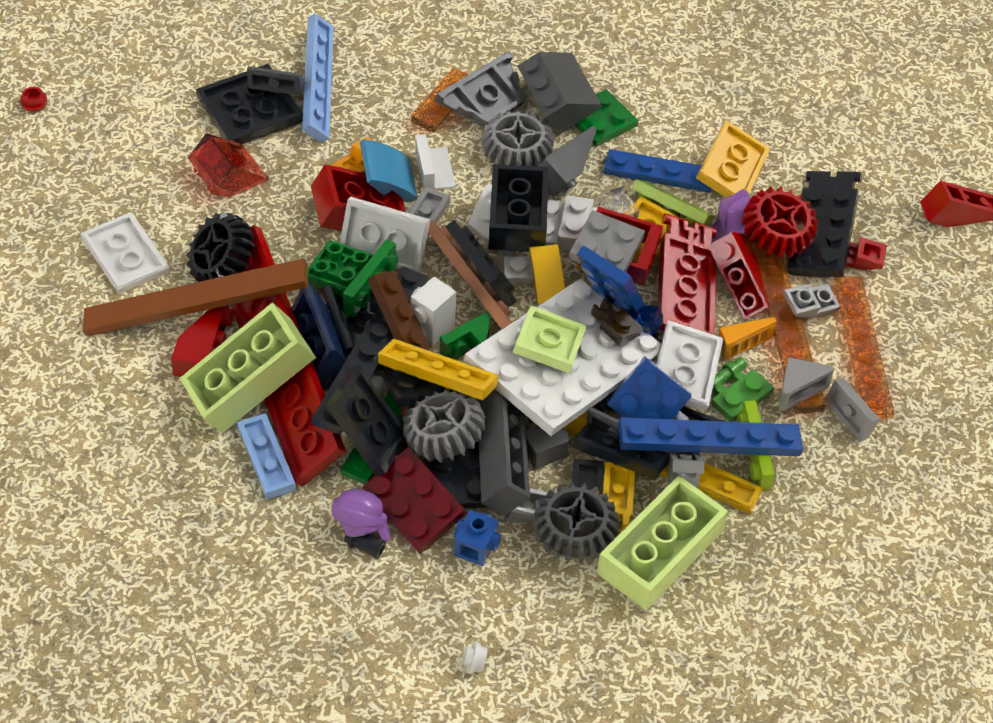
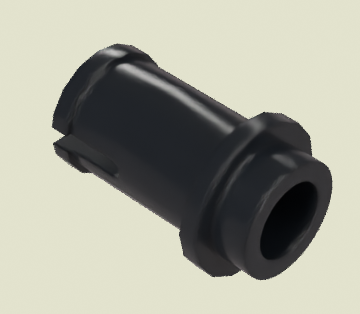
(367, 544)

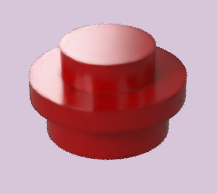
(33, 99)

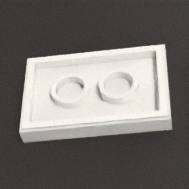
(370, 224)
(125, 252)
(691, 360)

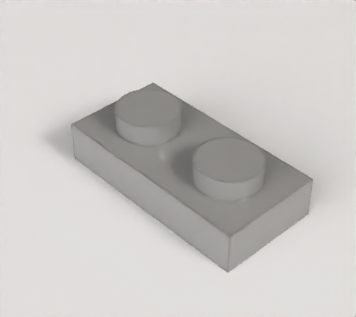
(430, 205)
(851, 409)

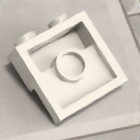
(567, 220)

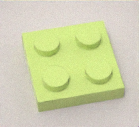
(549, 339)

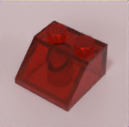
(225, 166)

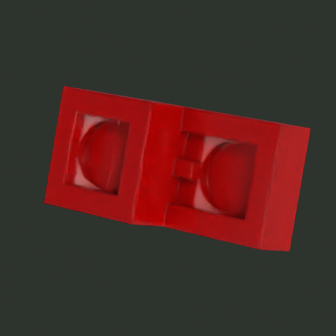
(866, 254)

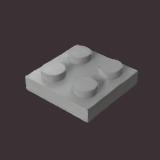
(609, 239)

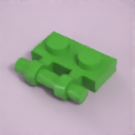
(746, 388)

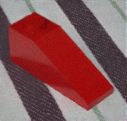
(956, 205)

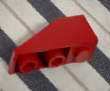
(741, 273)
(201, 339)

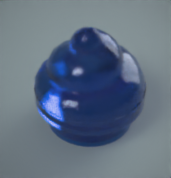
(649, 318)

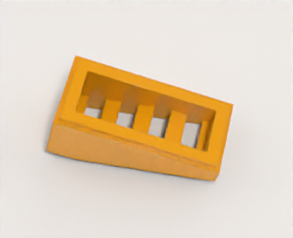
(745, 336)

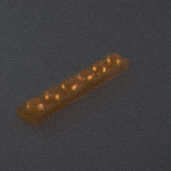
(863, 345)

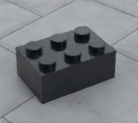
(518, 207)

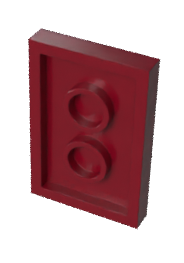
(416, 501)

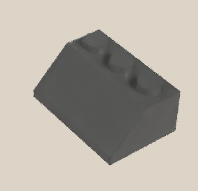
(559, 89)

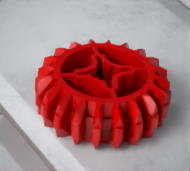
(781, 215)

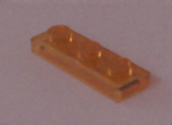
(431, 113)

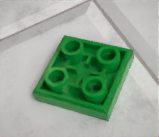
(336, 266)

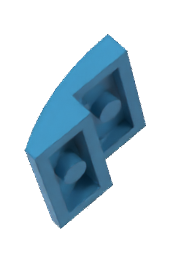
(388, 169)

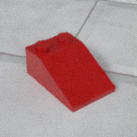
(336, 185)

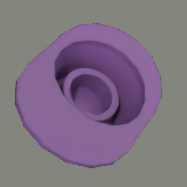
(731, 214)

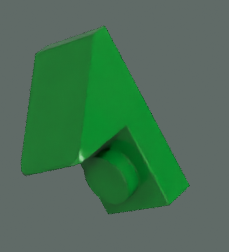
(465, 336)

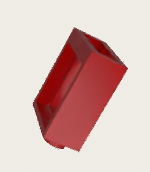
(651, 240)

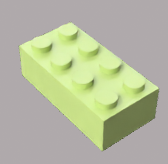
(247, 368)
(662, 542)

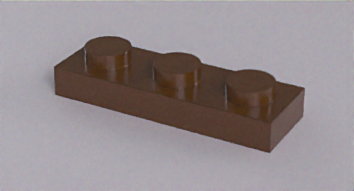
(397, 309)

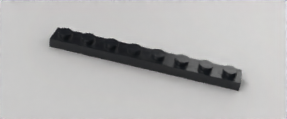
(366, 350)

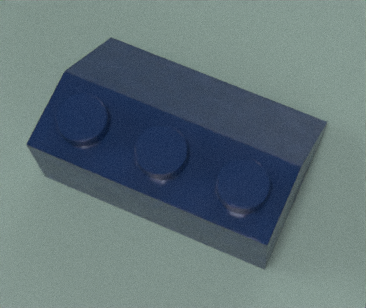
(320, 335)

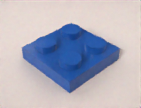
(649, 394)

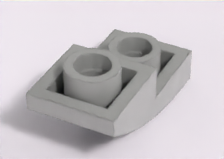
(811, 301)

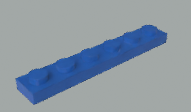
(710, 436)

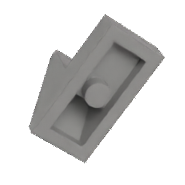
(687, 465)

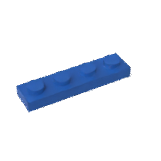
(654, 170)

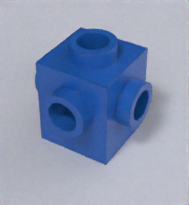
(476, 537)

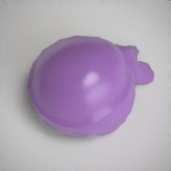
(360, 513)

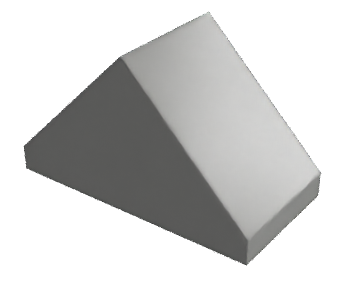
(802, 381)

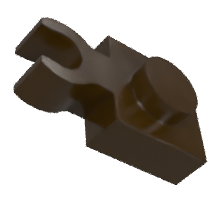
(616, 325)

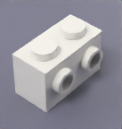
(434, 309)

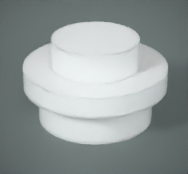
(474, 657)

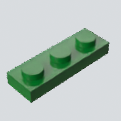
(359, 291)

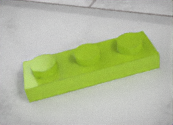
(672, 203)
(761, 466)

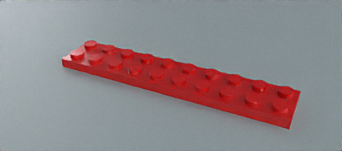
(296, 401)

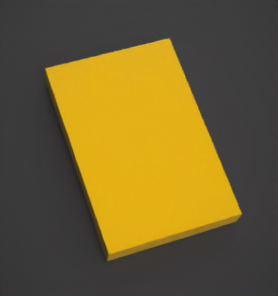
(732, 161)

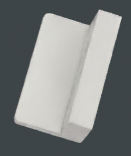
(433, 165)

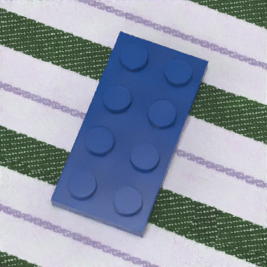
(610, 281)

